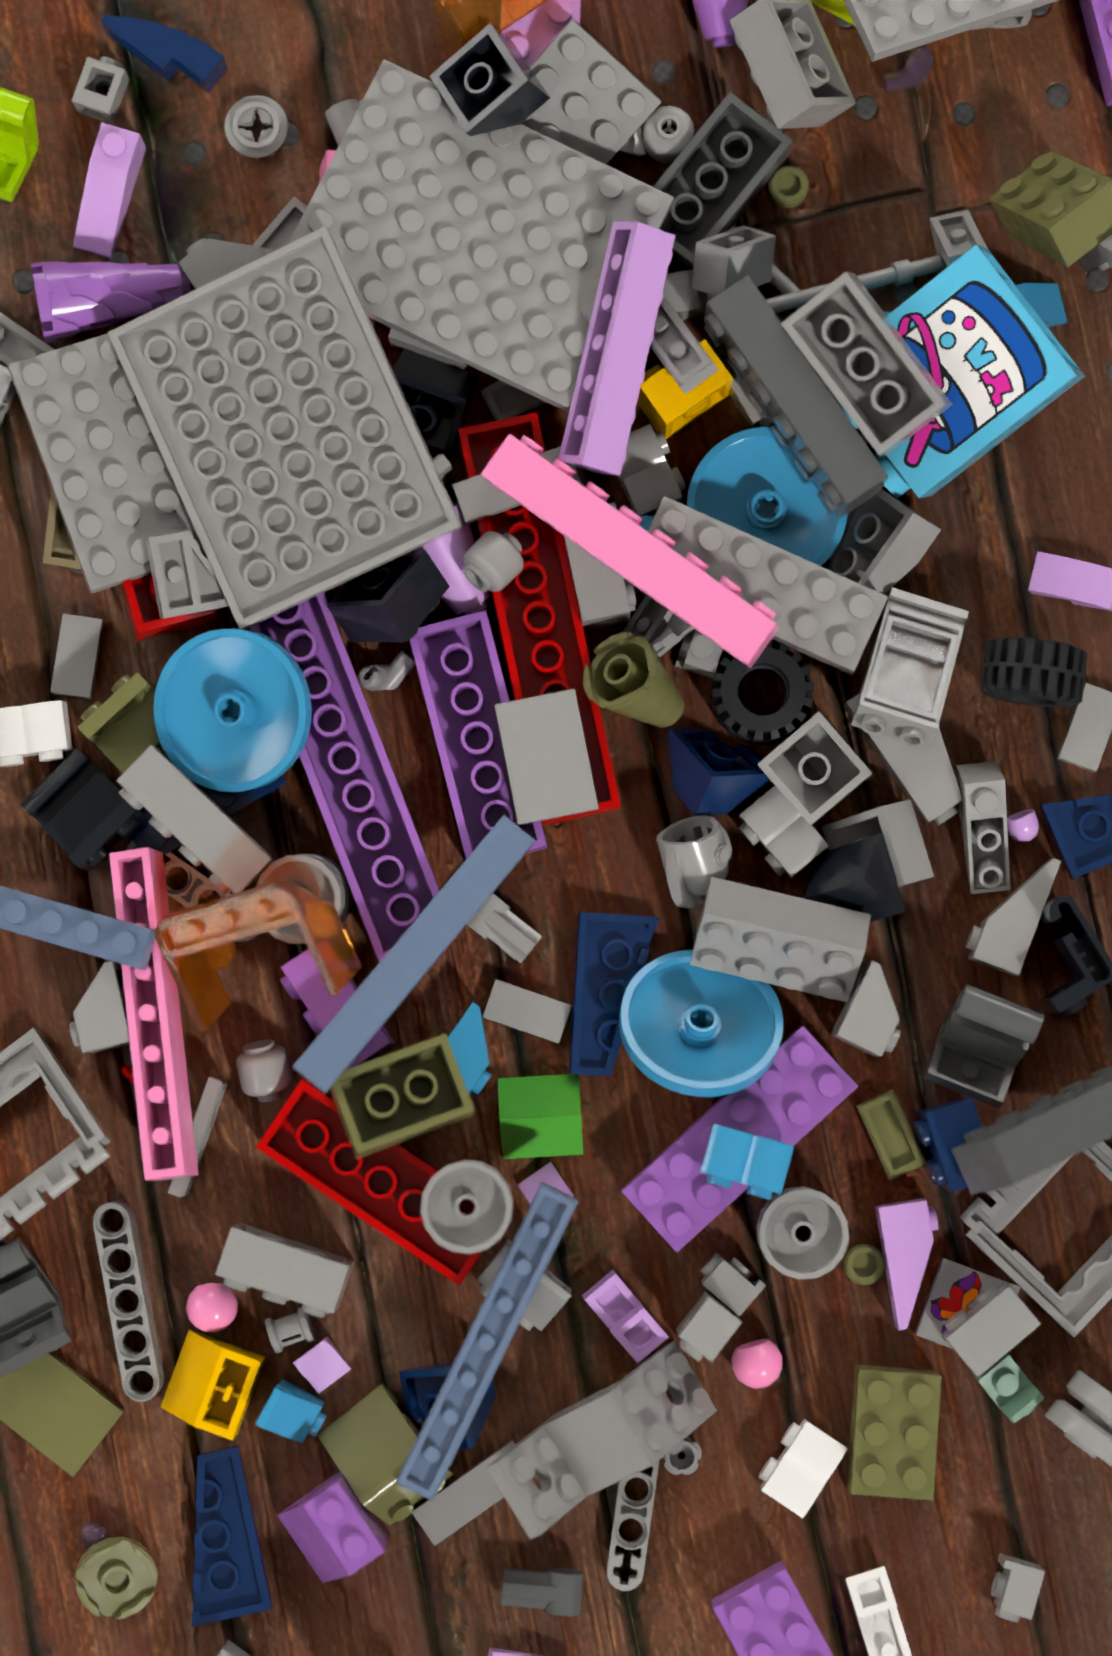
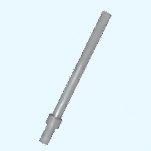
(899, 273)

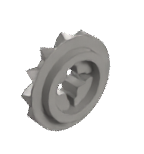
(243, 115)

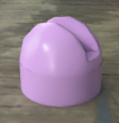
(1023, 825)

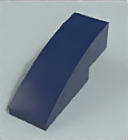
(167, 50)

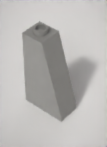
(918, 772)

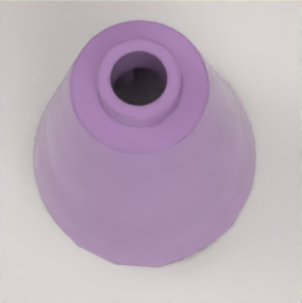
(448, 556)

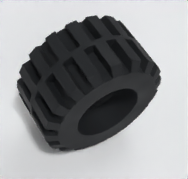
(1033, 672)
(755, 727)

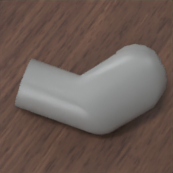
(387, 676)

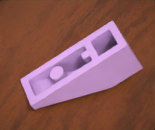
(108, 189)
(906, 1245)

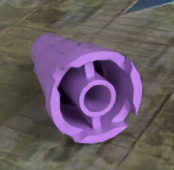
(99, 294)

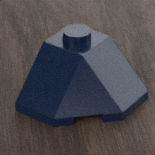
(711, 773)
(421, 1389)

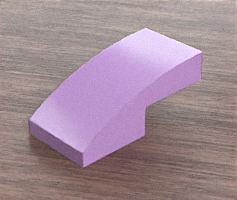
(1072, 580)
(625, 1316)

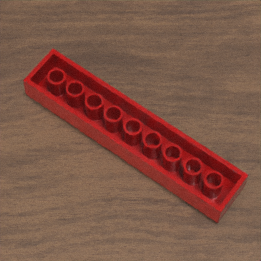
(541, 609)

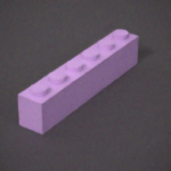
(616, 347)

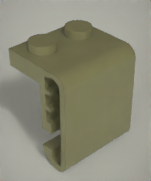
(124, 722)
(370, 1451)

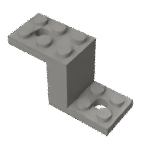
(602, 1439)

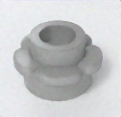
(689, 1463)

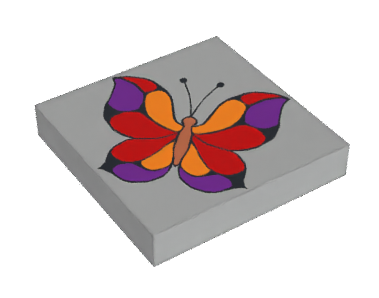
(952, 1290)

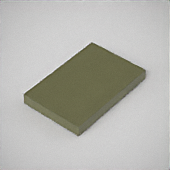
(57, 1411)

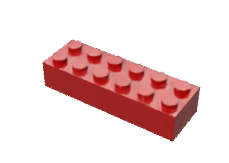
(377, 1188)

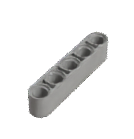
(121, 1319)

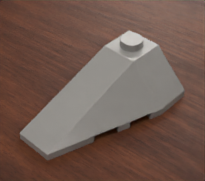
(882, 542)

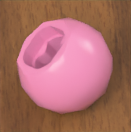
(211, 1307)
(757, 1363)

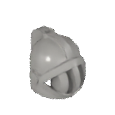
(694, 862)

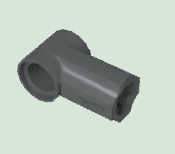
(553, 1590)

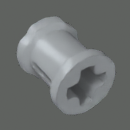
(289, 1330)

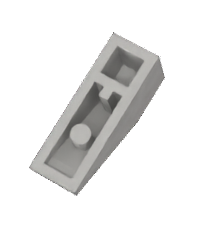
(1009, 929)

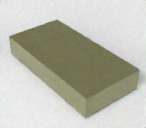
(890, 1134)

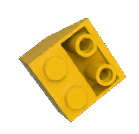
(212, 1384)

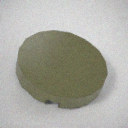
(116, 1578)

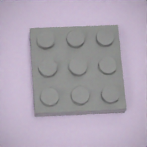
(591, 94)

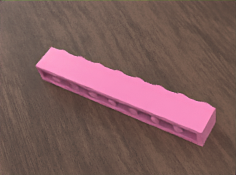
(630, 550)
(154, 1024)

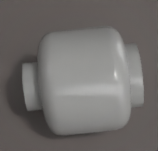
(657, 141)
(493, 561)
(264, 1070)

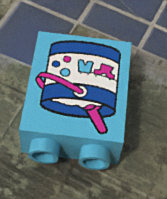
(986, 357)

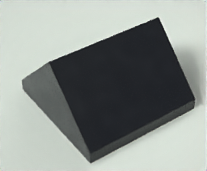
(857, 879)

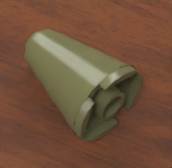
(632, 681)

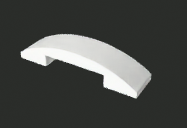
(877, 1613)

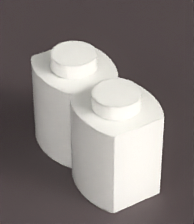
(34, 730)
(802, 1467)

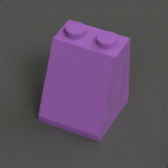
(335, 1529)

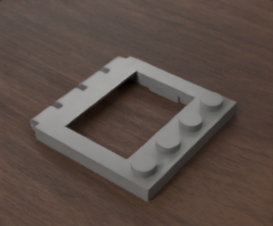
(19, 1067)
(1086, 1290)

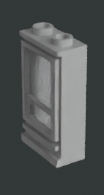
(909, 669)

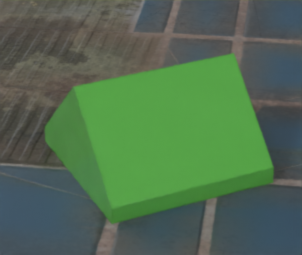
(540, 1116)

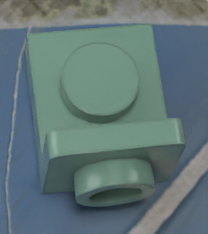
(1010, 1388)

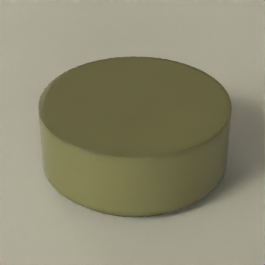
(788, 186)
(863, 1264)

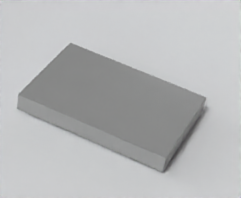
(546, 757)

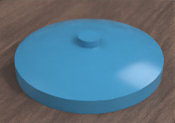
(760, 491)
(232, 710)
(699, 1027)

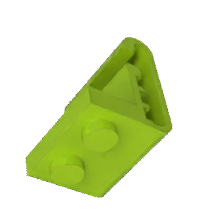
(17, 140)

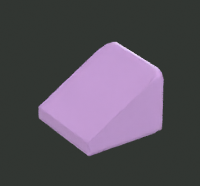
(546, 1174)
(322, 1365)

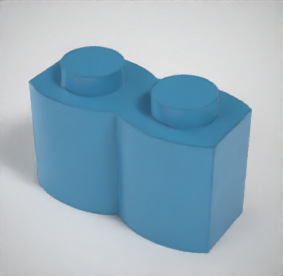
(746, 1160)

